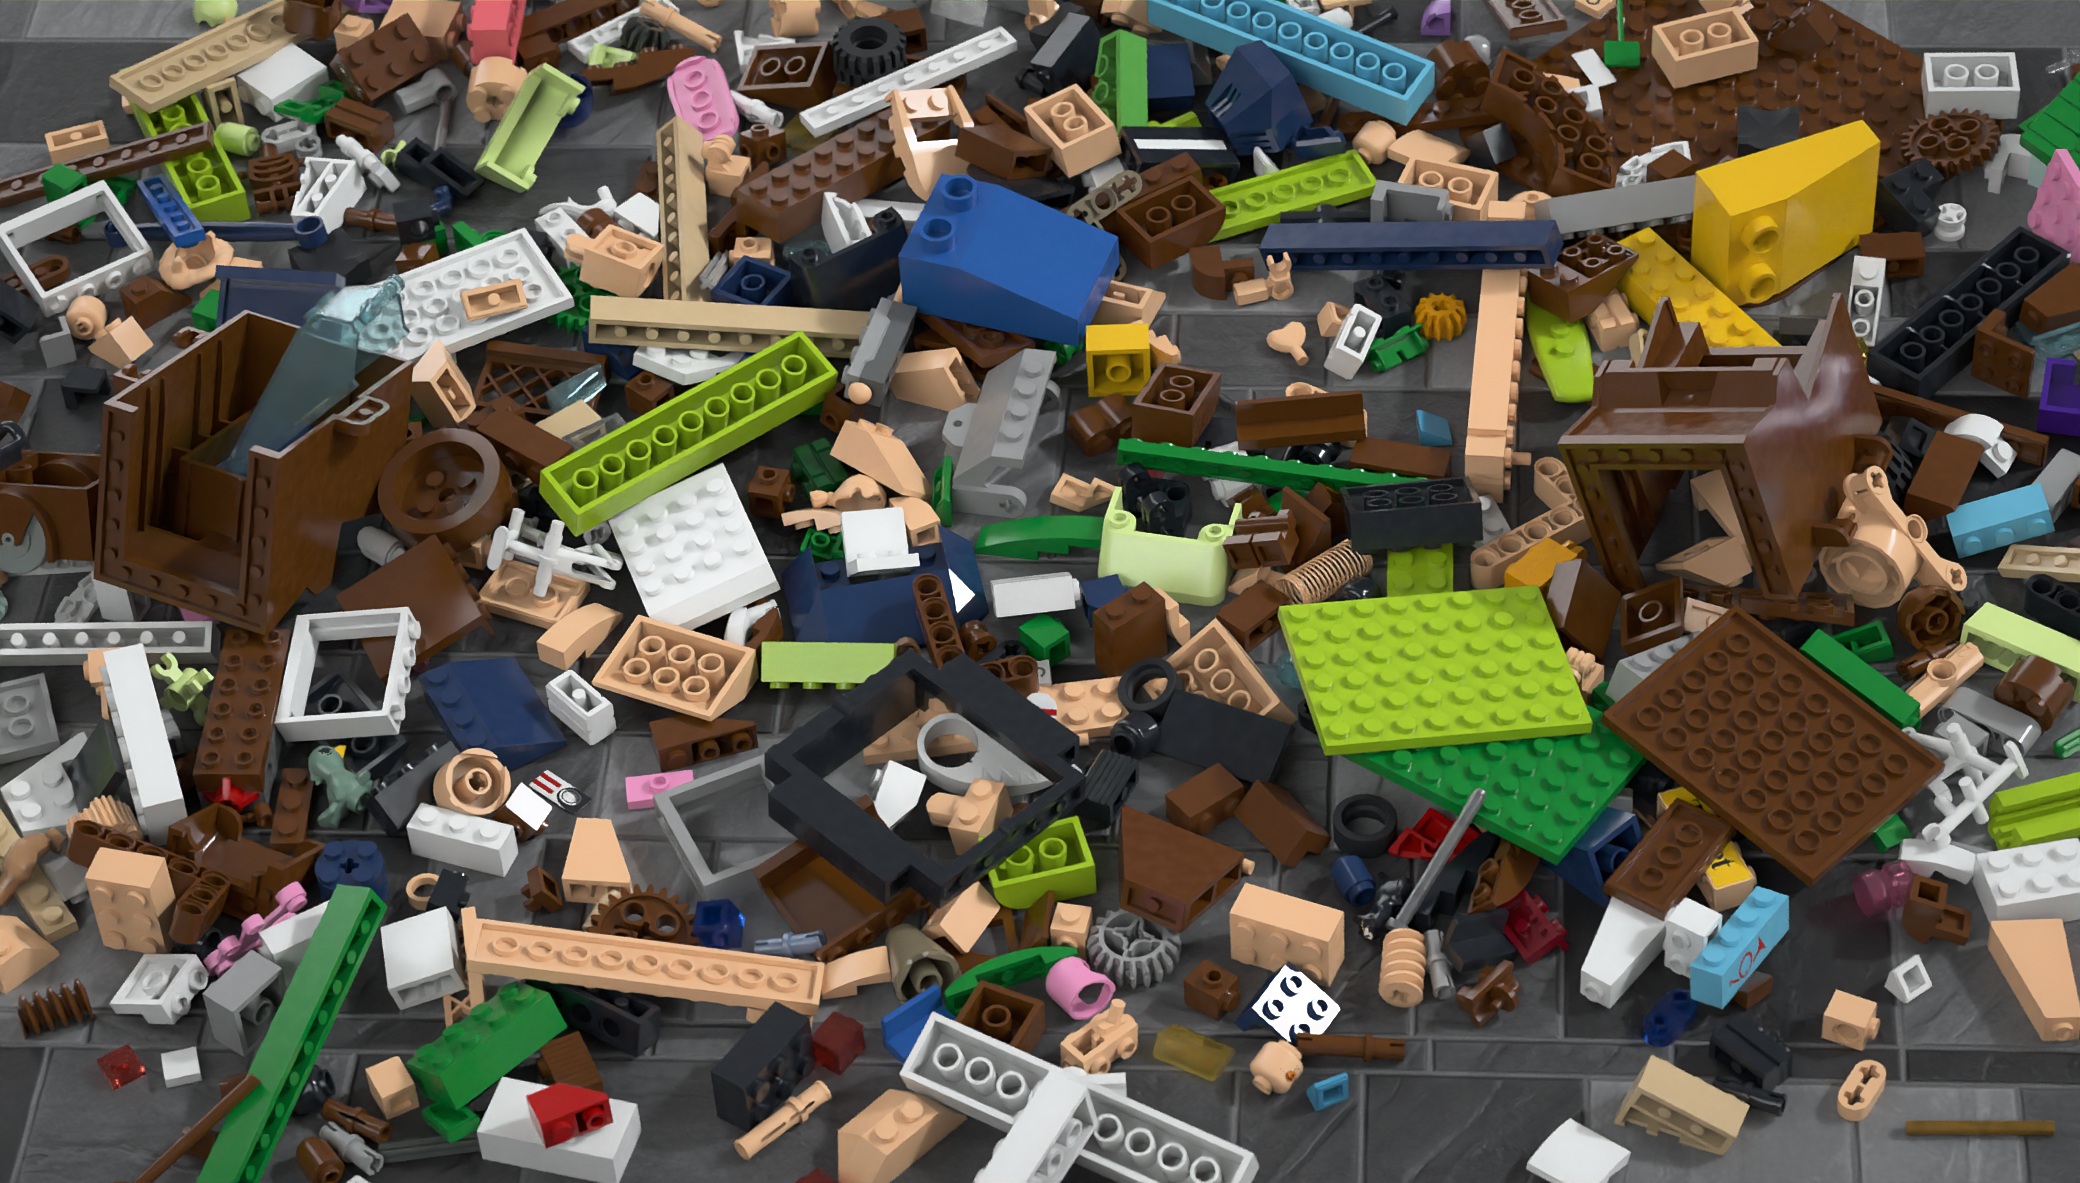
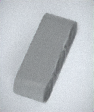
(2059, 481)
(1995, 718)

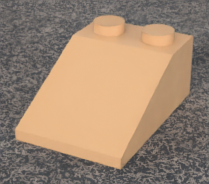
(882, 457)

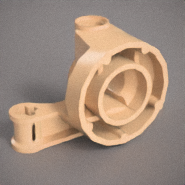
(1885, 549)

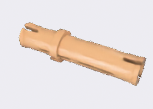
(672, 20)
(794, 1111)

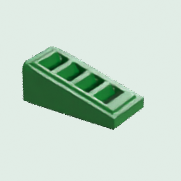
(1867, 634)

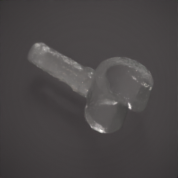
(2072, 57)

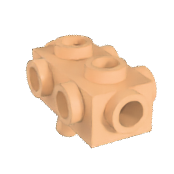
(1101, 1041)

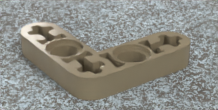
(1094, 214)

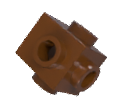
(763, 143)
(769, 492)

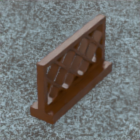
(537, 360)

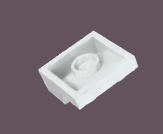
(161, 987)

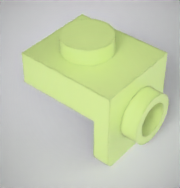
(608, 56)

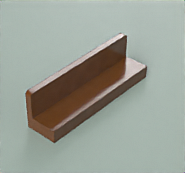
(1300, 420)

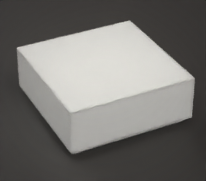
(181, 1067)

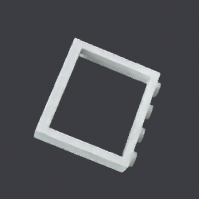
(62, 214)
(313, 628)

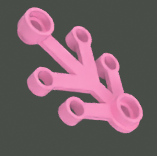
(230, 949)

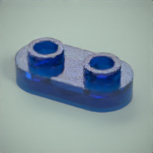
(1675, 1012)

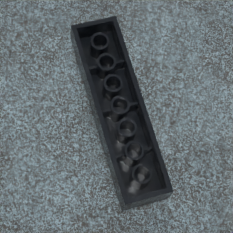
(1941, 334)

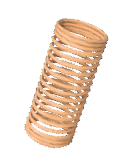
(1345, 564)

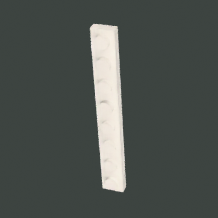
(917, 76)

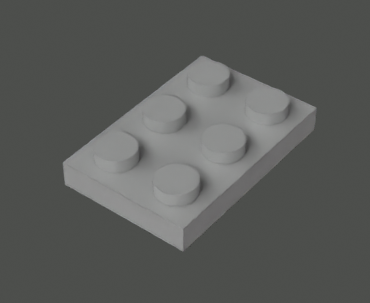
(26, 719)

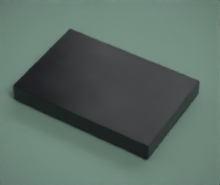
(97, 767)

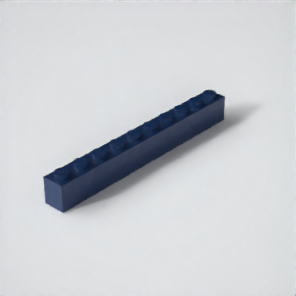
(1415, 245)

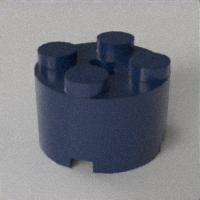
(353, 865)

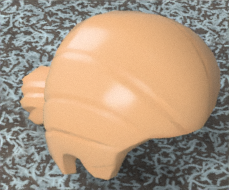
(854, 494)

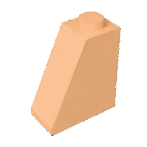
(935, 379)
(594, 862)

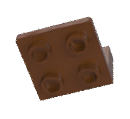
(2000, 359)

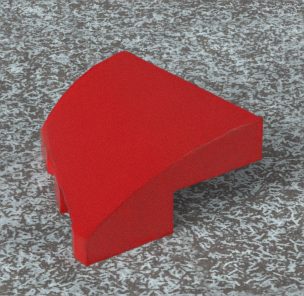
(1426, 837)

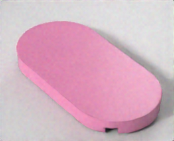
(703, 97)

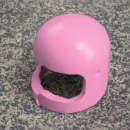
(1068, 979)

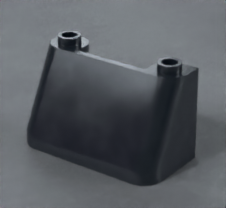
(854, 275)

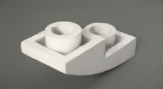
(1927, 857)

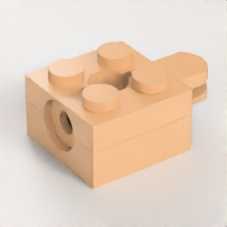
(616, 260)

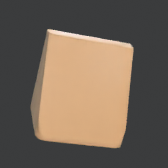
(1331, 318)

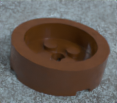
(430, 472)

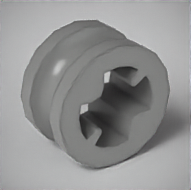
(308, 147)

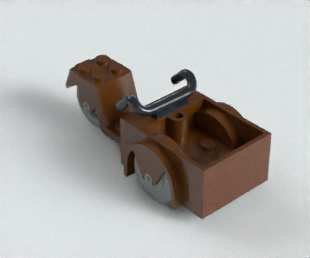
(45, 504)

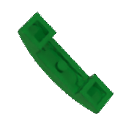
(315, 109)
(1006, 972)

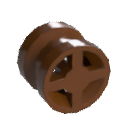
(976, 639)

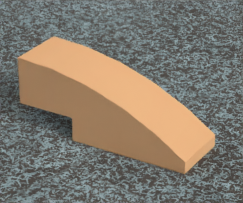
(577, 635)

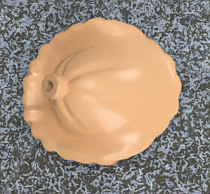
(194, 265)

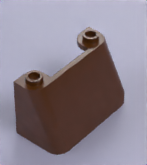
(255, 871)

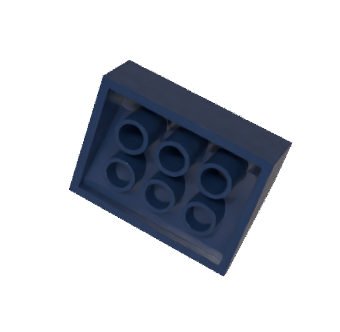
(492, 709)

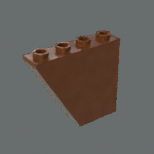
(1171, 871)

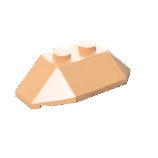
(892, 1136)

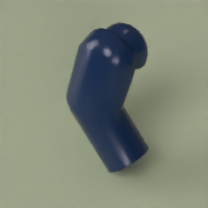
(443, 200)

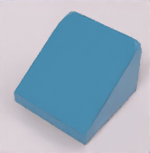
(1432, 429)
(1328, 1091)

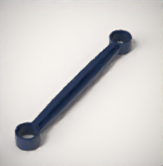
(308, 231)

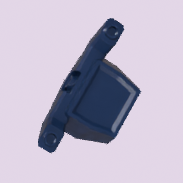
(1263, 107)

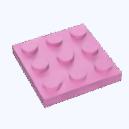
(2057, 205)

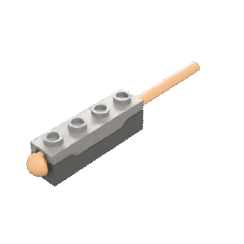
(879, 351)

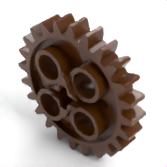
(1952, 141)
(655, 913)

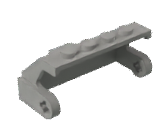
(998, 432)

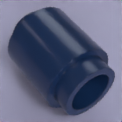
(1353, 880)

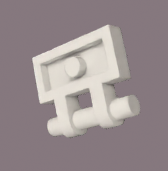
(368, 163)

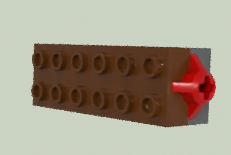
(239, 734)

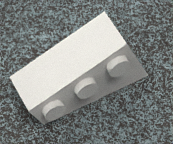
(328, 190)

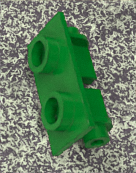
(1406, 341)

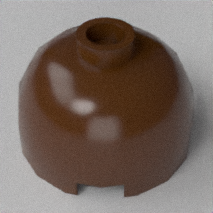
(1929, 615)

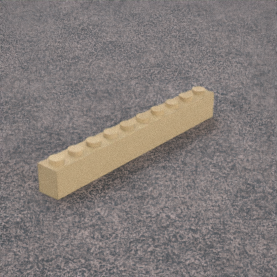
(682, 211)
(719, 325)

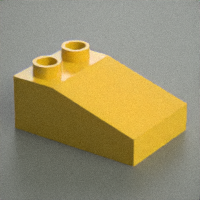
(1784, 211)

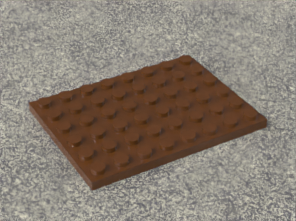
(1773, 744)

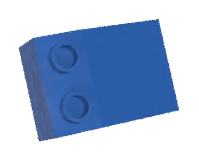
(1005, 262)

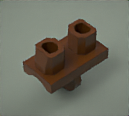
(1494, 992)

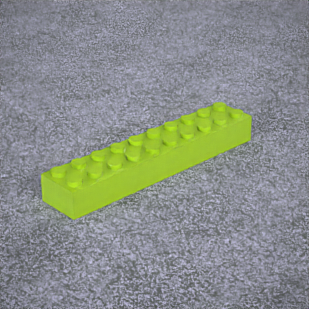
(687, 433)

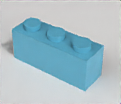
(2000, 520)

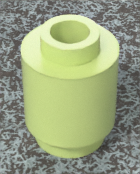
(238, 138)

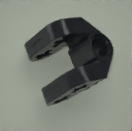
(1160, 502)

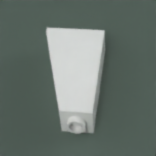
(1620, 952)

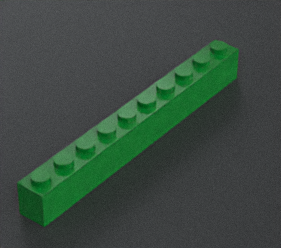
(296, 1036)

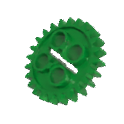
(577, 316)

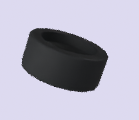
(1141, 673)
(1365, 807)

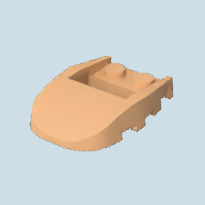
(930, 159)

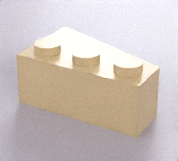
(1682, 1106)

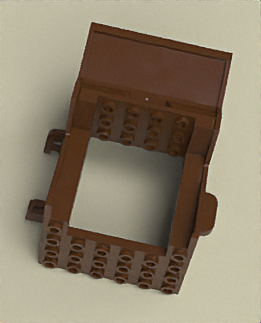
(1768, 417)
(225, 539)

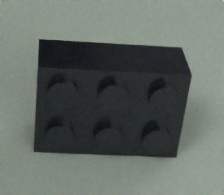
(763, 1067)

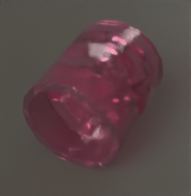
(1881, 889)

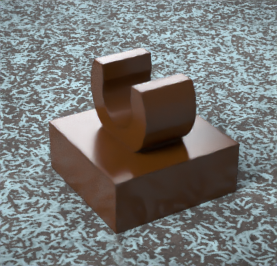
(541, 891)

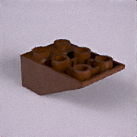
(1580, 277)

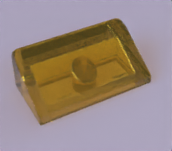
(1192, 1052)

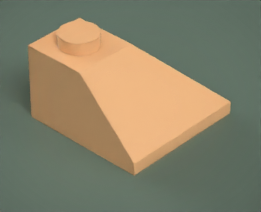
(1710, 562)

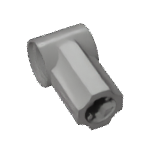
(431, 89)

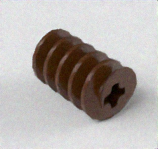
(53, 1008)

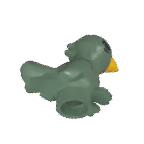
(344, 788)

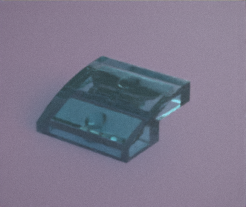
(2053, 344)

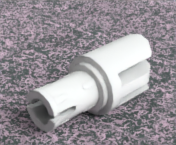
(379, 545)

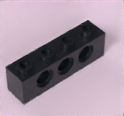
(606, 1014)

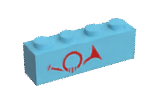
(1739, 947)

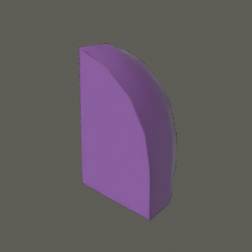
(1436, 18)

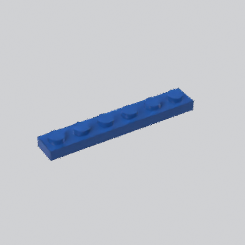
(171, 211)

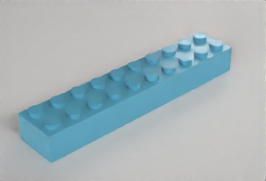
(1310, 47)

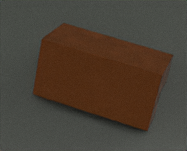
(1281, 823)

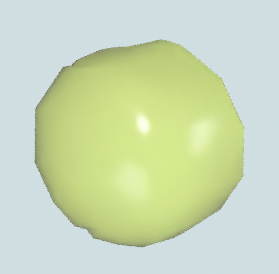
(214, 11)

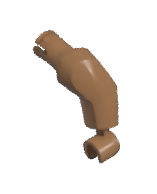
(22, 857)

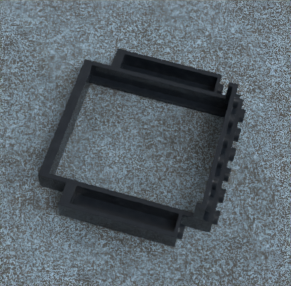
(863, 845)

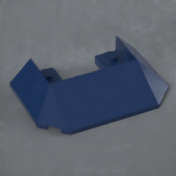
(880, 611)

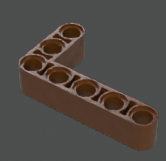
(945, 644)
(197, 888)

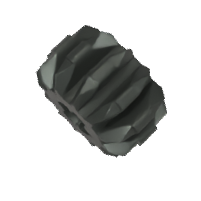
(644, 33)

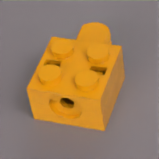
(1540, 562)

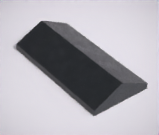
(372, 753)

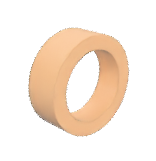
(419, 902)

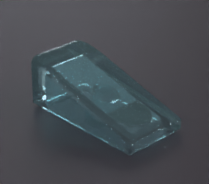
(579, 387)

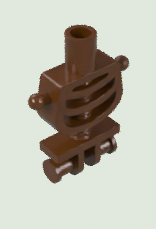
(273, 179)

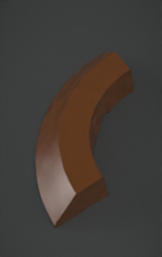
(1554, 124)

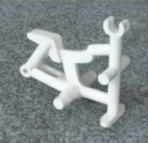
(554, 556)
(1959, 754)

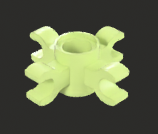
(184, 687)

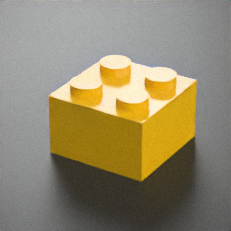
(1117, 359)

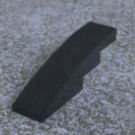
(1455, 881)

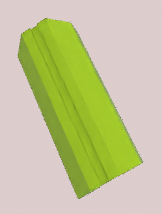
(2036, 812)

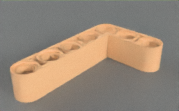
(1560, 524)

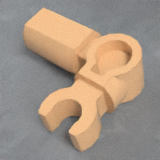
(1277, 284)

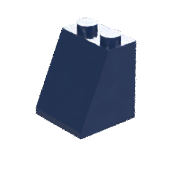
(1599, 854)

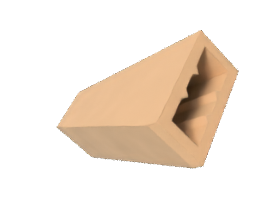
(2040, 973)

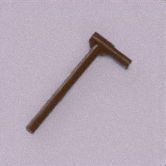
(196, 1132)

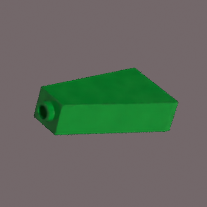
(1862, 680)

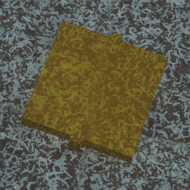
(801, 140)

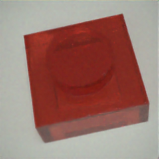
(121, 1066)

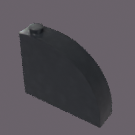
(1040, 189)

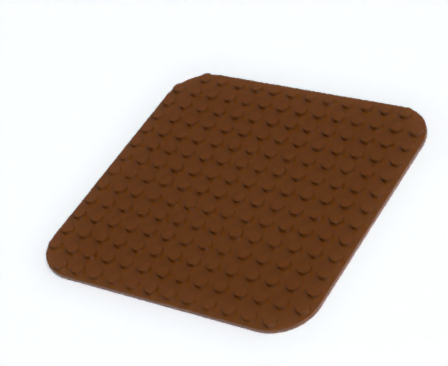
(1843, 83)

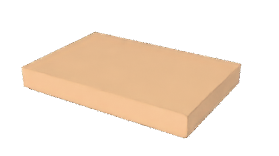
(512, 596)

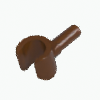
(261, 814)

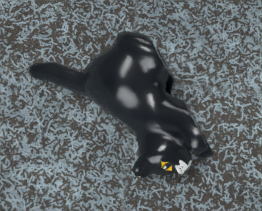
(1387, 903)

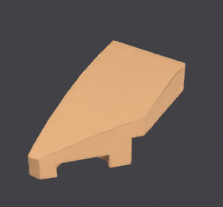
(1079, 495)

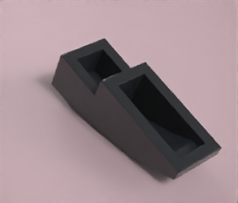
(437, 168)

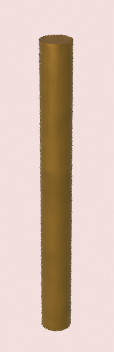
(1972, 1127)

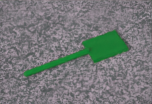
(1620, 52)

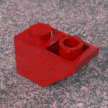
(567, 1112)

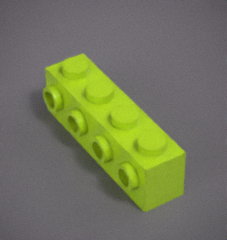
(823, 663)

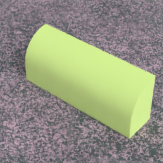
(2007, 636)

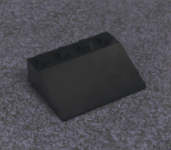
(1412, 515)

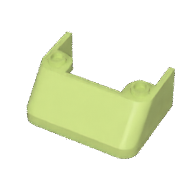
(527, 127)
(1182, 567)

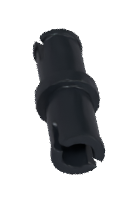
(1752, 1095)

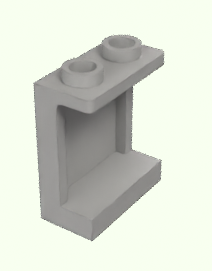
(1399, 201)

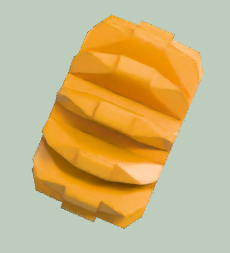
(1440, 316)

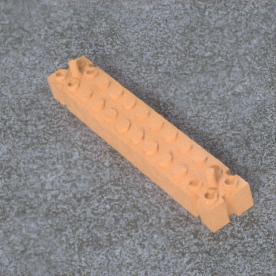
(1495, 369)

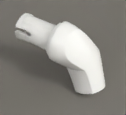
(740, 622)

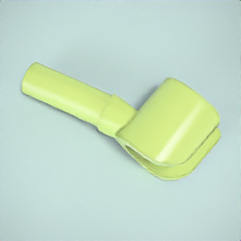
(390, 155)

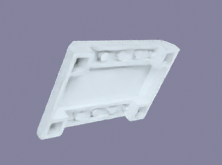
(693, 551)

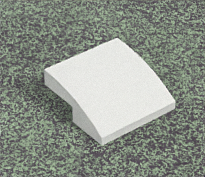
(1577, 1156)

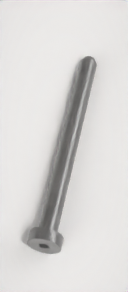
(1438, 861)

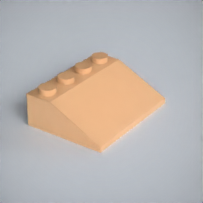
(679, 669)
(1221, 670)

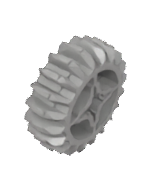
(1132, 948)

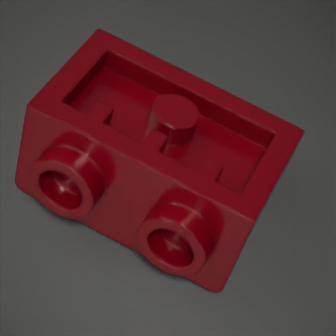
(1530, 927)

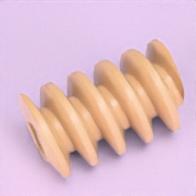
(1403, 968)

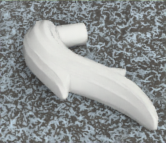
(575, 210)

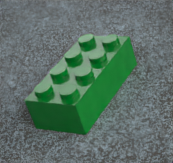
(486, 1044)

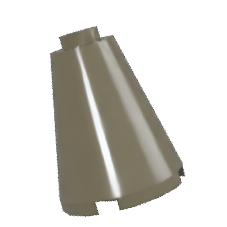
(918, 963)

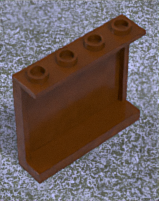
(433, 591)
(820, 897)

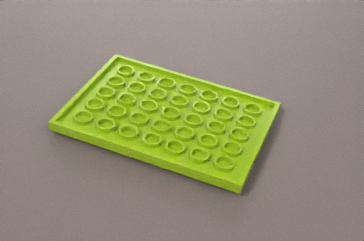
(1433, 670)

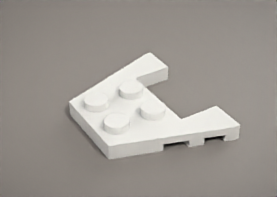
(684, 365)
(43, 793)

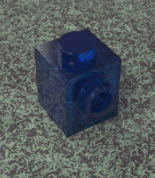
(719, 924)

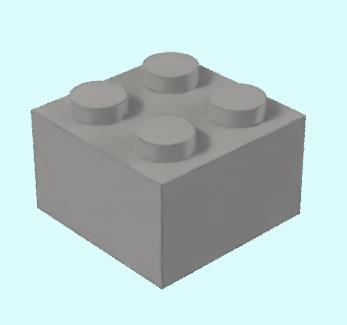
(245, 1002)

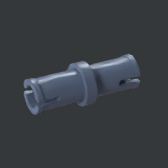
(791, 944)

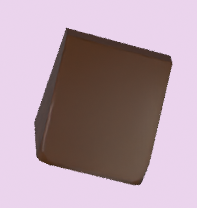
(1754, 989)

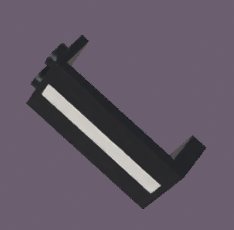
(1150, 146)

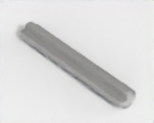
(714, 270)

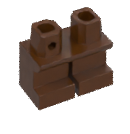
(1262, 540)

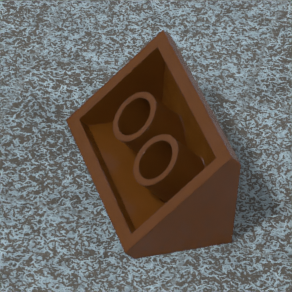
(1942, 476)

